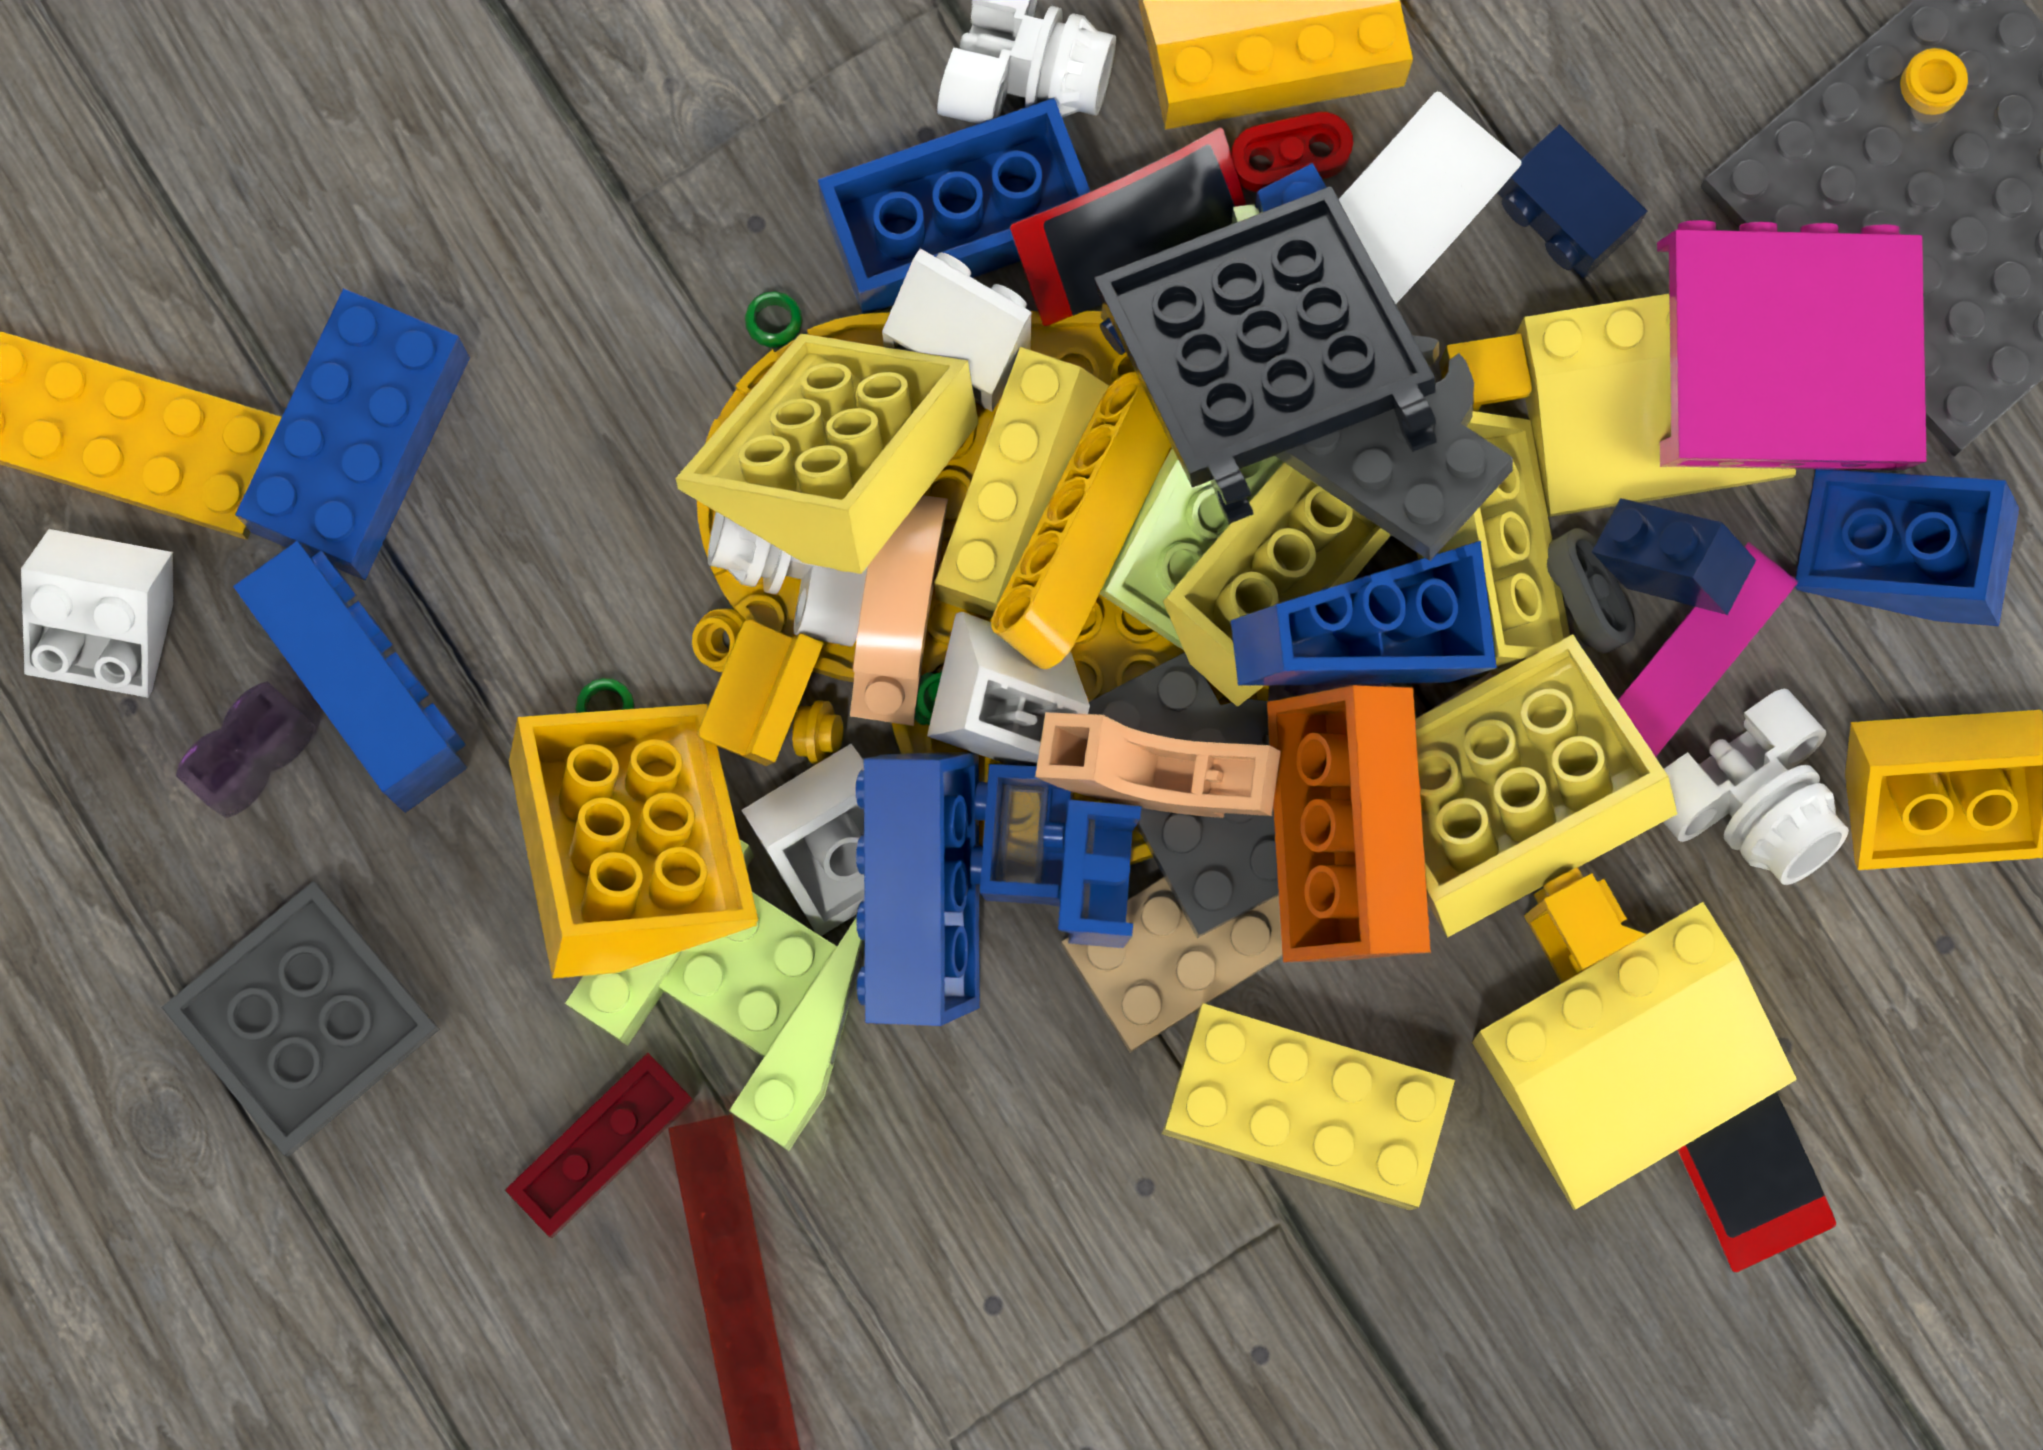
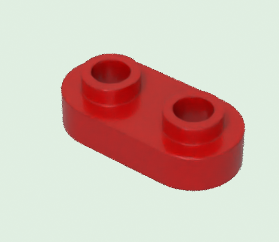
(1288, 150)

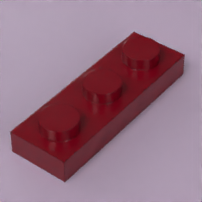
(599, 1145)

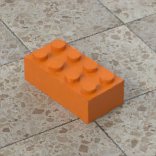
(1349, 825)

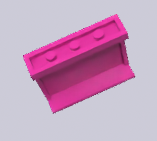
(1795, 348)

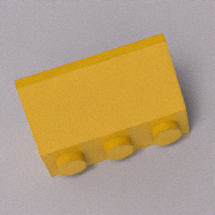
(1946, 789)

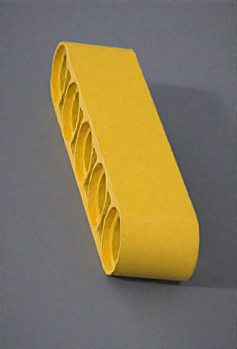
(1083, 526)

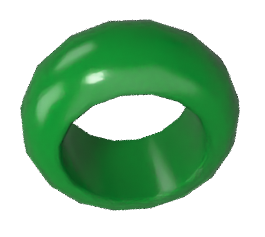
(770, 299)
(600, 685)

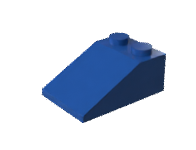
(1910, 543)

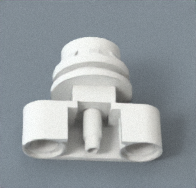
(1025, 58)
(827, 598)
(1777, 809)

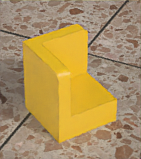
(1496, 367)

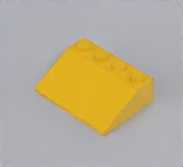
(1270, 54)
(627, 836)

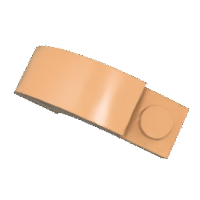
(897, 616)
(1153, 771)

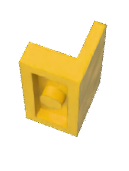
(759, 692)

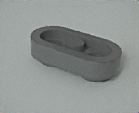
(1591, 591)

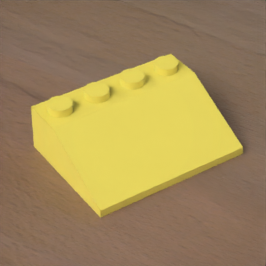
(1607, 405)
(835, 447)
(1529, 783)
(1636, 1056)

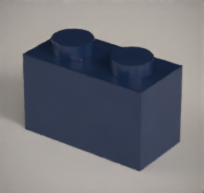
(1571, 203)
(1674, 556)

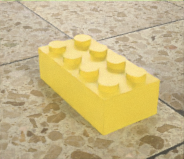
(1308, 1107)

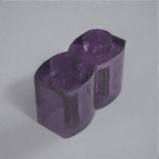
(235, 762)

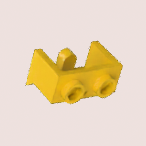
(1578, 923)

